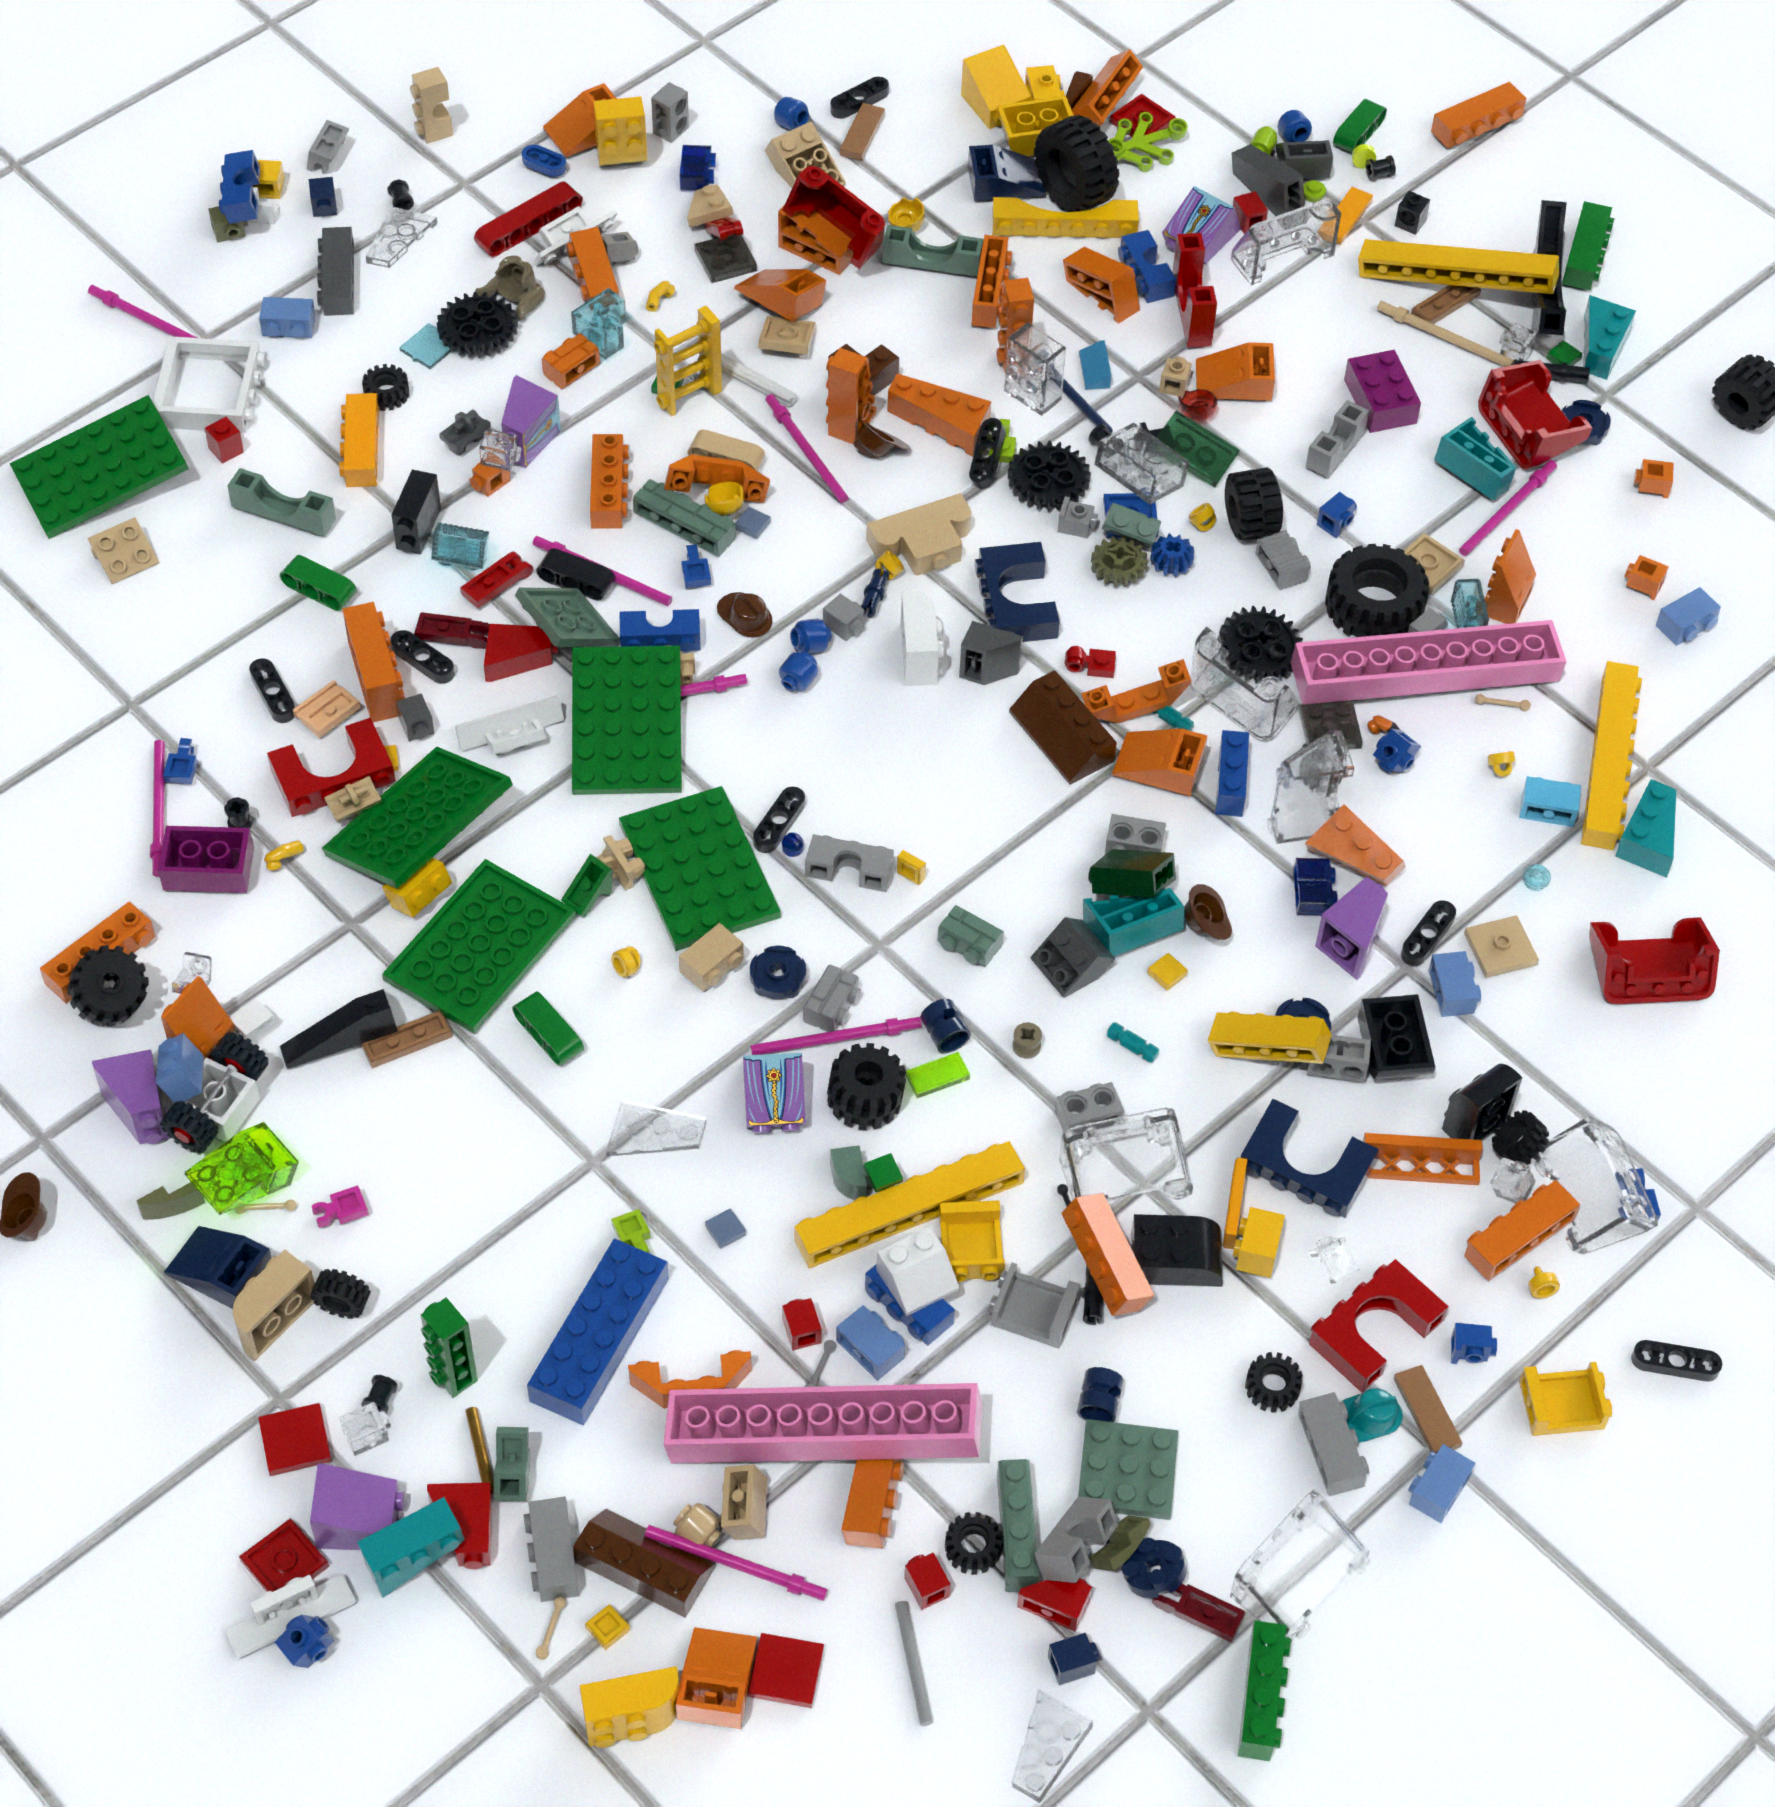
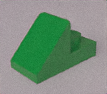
(590, 882)

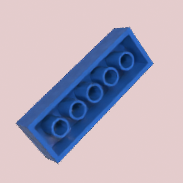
(598, 1332)

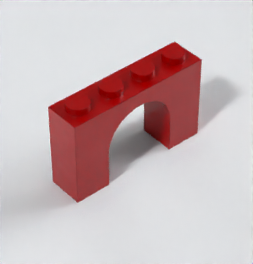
(1195, 302)
(307, 791)
(1391, 1290)

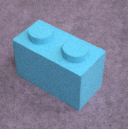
(1550, 801)

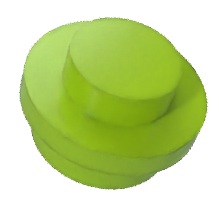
(1314, 191)

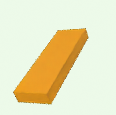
(1351, 209)
(1234, 1203)

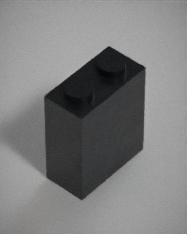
(416, 511)

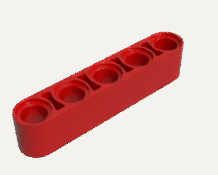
(527, 219)

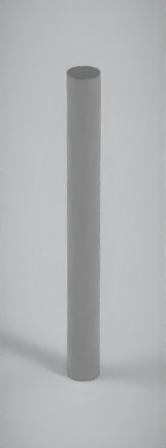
(913, 1663)

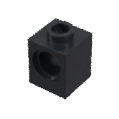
(1412, 212)

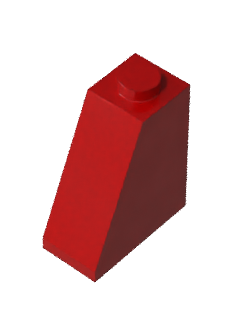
(516, 650)
(473, 1511)

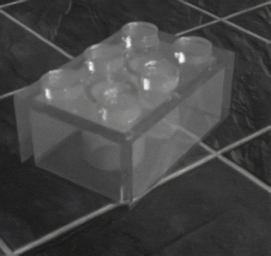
(1034, 369)
(1141, 463)

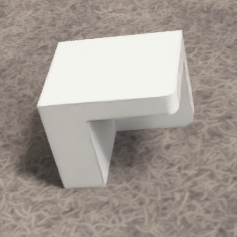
(266, 211)
(251, 1019)

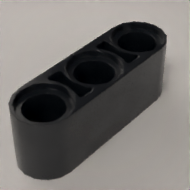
(575, 572)

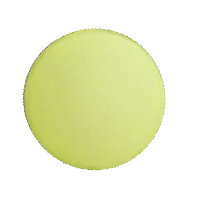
(1361, 154)

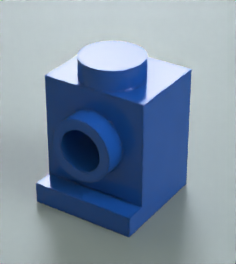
(1336, 514)
(1472, 1343)

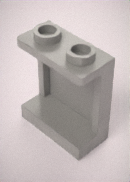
(1033, 1307)

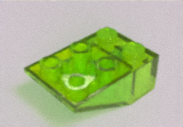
(244, 1169)

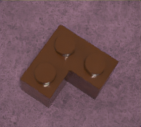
(882, 365)

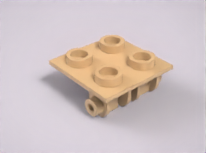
(123, 550)

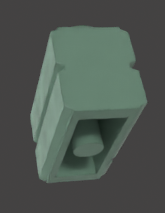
(1131, 524)
(970, 936)

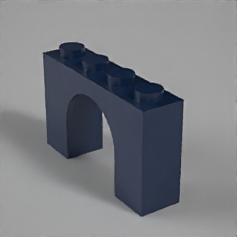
(1006, 565)
(1331, 1190)

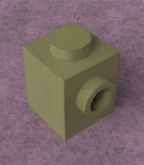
(222, 229)

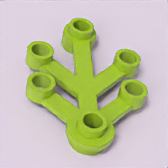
(1143, 142)

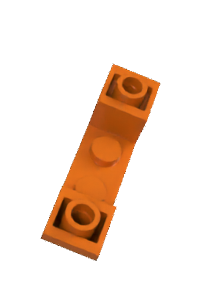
(714, 471)
(1142, 699)
(647, 1379)

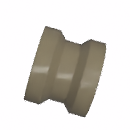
(1025, 1047)

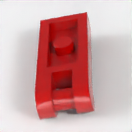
(724, 227)
(496, 579)

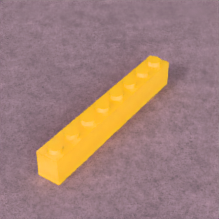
(1459, 266)
(1610, 756)
(907, 1204)

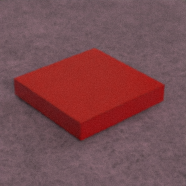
(1141, 104)
(294, 1439)
(282, 1557)
(786, 1670)

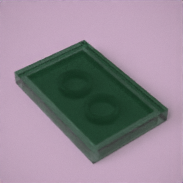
(1204, 450)

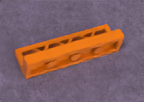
(1422, 1151)

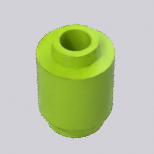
(1265, 139)

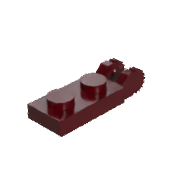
(452, 630)
(1203, 1611)

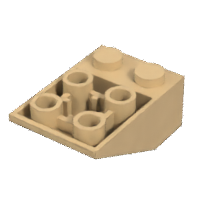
(799, 149)

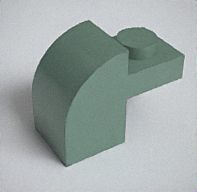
(849, 1172)
(512, 1464)

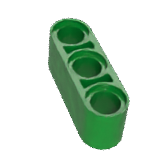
(1360, 125)
(318, 582)
(548, 1028)

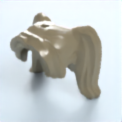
(516, 283)

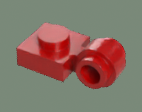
(1099, 662)

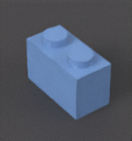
(287, 317)
(1688, 616)
(1454, 983)
(179, 1068)
(870, 1342)
(1441, 1482)

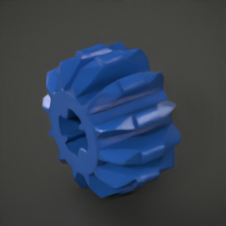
(1172, 555)

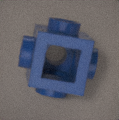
(1396, 751)
(305, 1640)

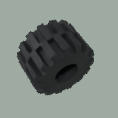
(1747, 392)
(1253, 503)
(103, 1003)
(866, 1086)

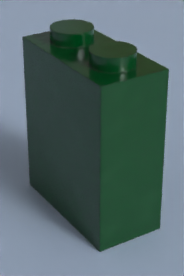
(1132, 873)

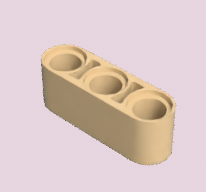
(726, 447)

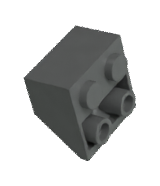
(1308, 158)
(989, 654)
(1072, 956)

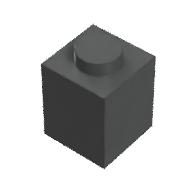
(415, 717)

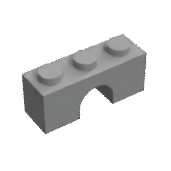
(1332, 447)
(830, 854)
(1063, 1552)

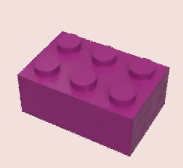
(1384, 389)
(206, 859)

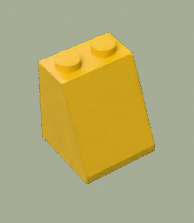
(991, 81)

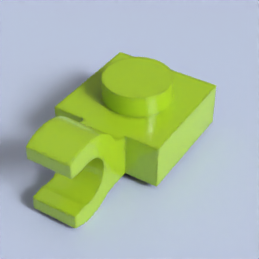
(1009, 444)
(632, 1229)

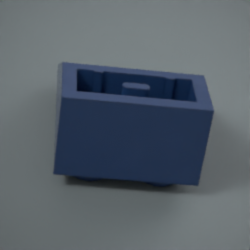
(1002, 173)
(218, 1263)

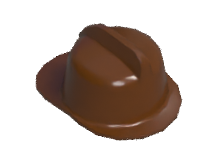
(876, 442)
(745, 613)
(1207, 913)
(21, 1208)

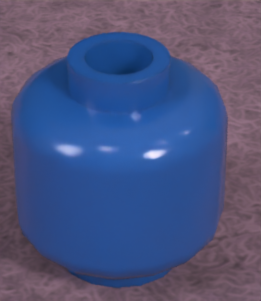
(791, 113)
(1294, 126)
(810, 636)
(798, 671)

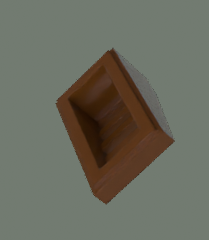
(1078, 86)

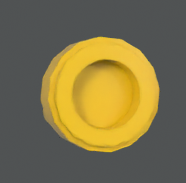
(1201, 514)
(892, 564)
(1500, 758)
(626, 961)
(1543, 1284)

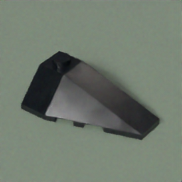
(347, 1027)

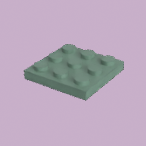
(567, 617)
(1129, 1467)

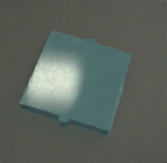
(426, 347)

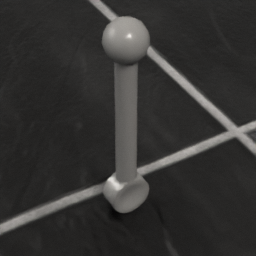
(829, 1347)

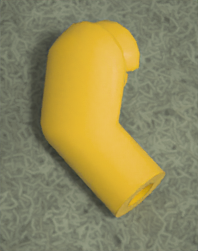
(657, 292)
(283, 851)

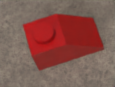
(1056, 1601)

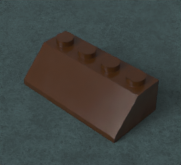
(1063, 728)
(642, 1565)

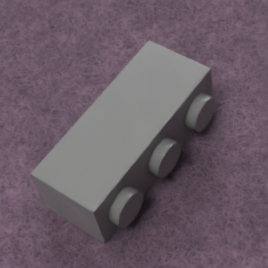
(1333, 1443)
(551, 1549)

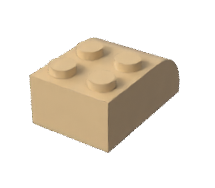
(272, 1303)

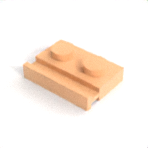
(326, 709)

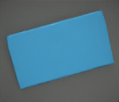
(1095, 366)

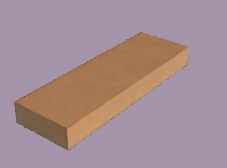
(862, 131)
(1445, 302)
(408, 1039)
(1427, 1409)

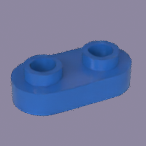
(544, 160)

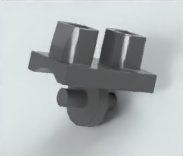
(466, 429)

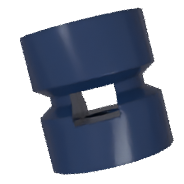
(945, 1025)
(1101, 1394)

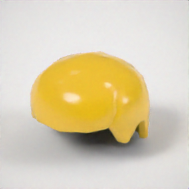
(907, 214)
(725, 498)

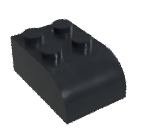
(1397, 1036)
(1482, 1104)
(1178, 1249)

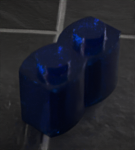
(697, 167)
(1313, 886)

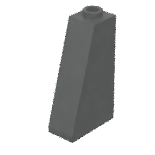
(1273, 181)

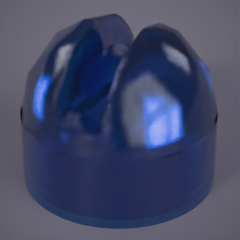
(789, 846)

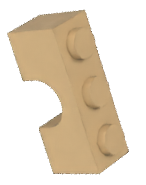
(428, 91)

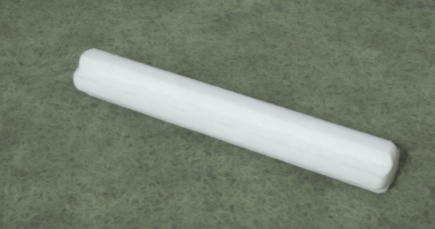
(757, 380)

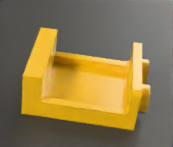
(972, 1239)
(1565, 1400)

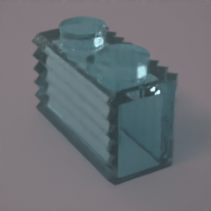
(460, 546)
(1469, 604)

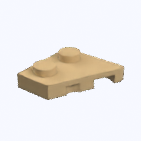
(708, 205)

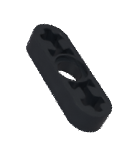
(845, 103)
(990, 463)
(426, 666)
(272, 680)
(780, 808)
(1428, 922)
(1653, 1365)

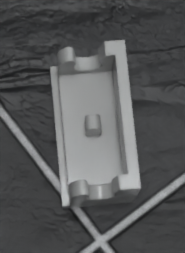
(326, 145)

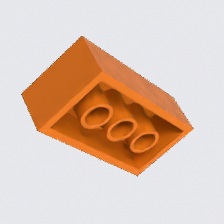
(373, 660)

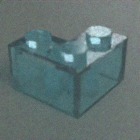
(602, 322)

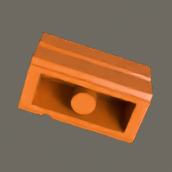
(570, 360)

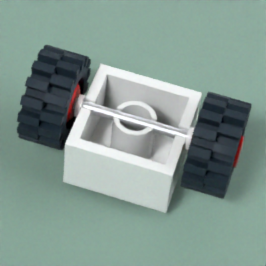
(225, 1099)

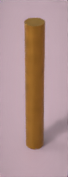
(479, 1446)

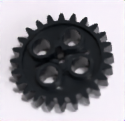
(477, 324)
(1048, 475)
(1249, 636)

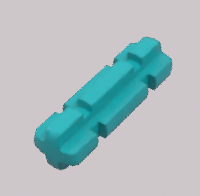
(1174, 718)
(1132, 1042)

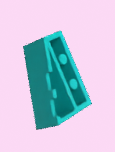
(1605, 334)
(1475, 459)
(1651, 830)
(1133, 921)
(410, 1545)

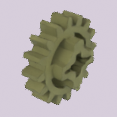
(1119, 561)

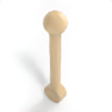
(1524, 705)
(289, 1205)
(542, 1651)

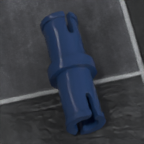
(874, 592)

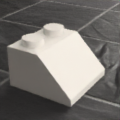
(917, 1271)

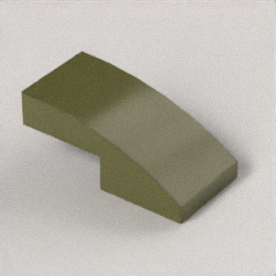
(163, 1205)
(1123, 1543)

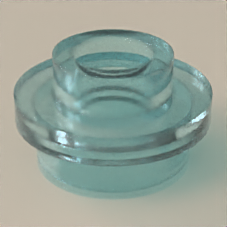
(1533, 882)

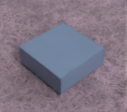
(753, 522)
(725, 1228)

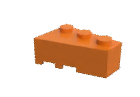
(814, 240)
(590, 263)
(1104, 280)
(1354, 845)

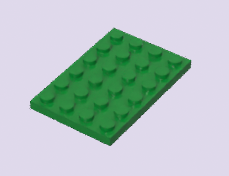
(98, 466)
(626, 720)
(417, 817)
(699, 867)
(479, 945)

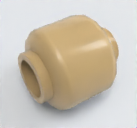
(698, 1524)

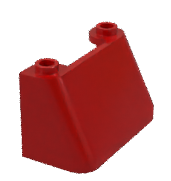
(821, 193)
(1527, 416)
(1656, 968)

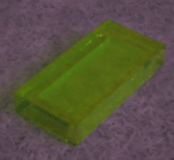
(937, 1075)

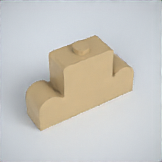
(924, 535)

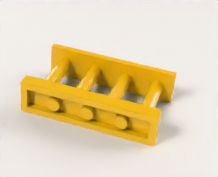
(708, 362)

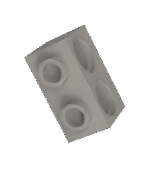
(670, 112)
(1136, 834)
(1345, 1059)
(1086, 1103)

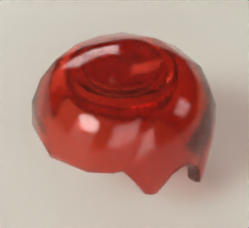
(1198, 404)

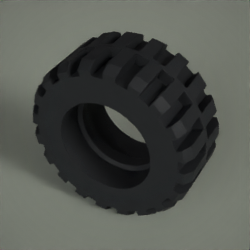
(1076, 164)
(1382, 569)

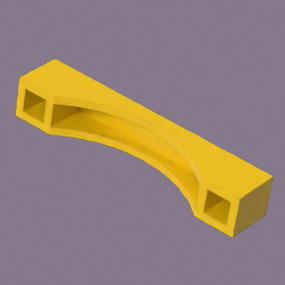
(1019, 218)

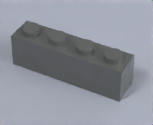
(337, 271)

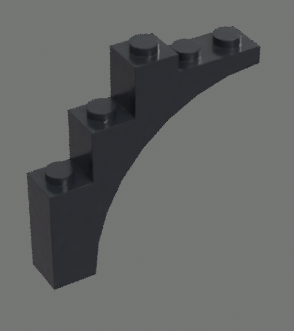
(1549, 309)

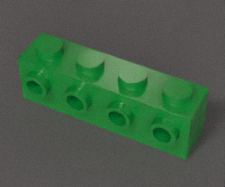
(1587, 246)
(448, 1347)
(1262, 1691)

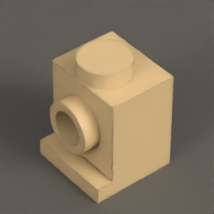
(1177, 371)

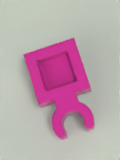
(344, 1205)

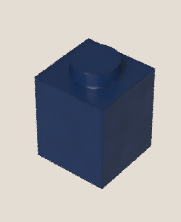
(322, 196)
(1073, 1658)

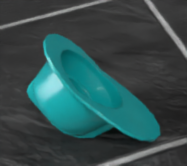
(1373, 1414)

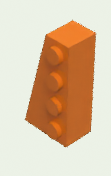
(848, 394)
(939, 410)

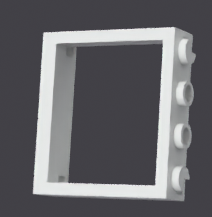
(207, 349)

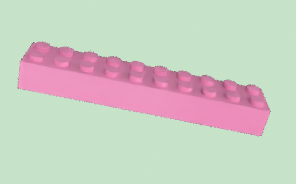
(1427, 662)
(824, 1423)

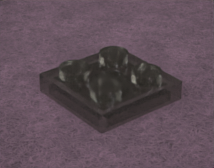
(725, 258)
(1331, 716)

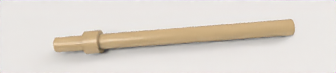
(1402, 315)

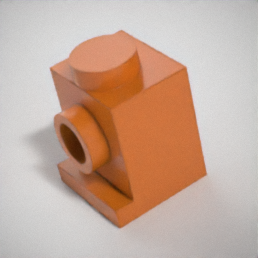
(1655, 477)
(488, 479)
(1646, 576)

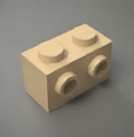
(711, 957)
(744, 1502)

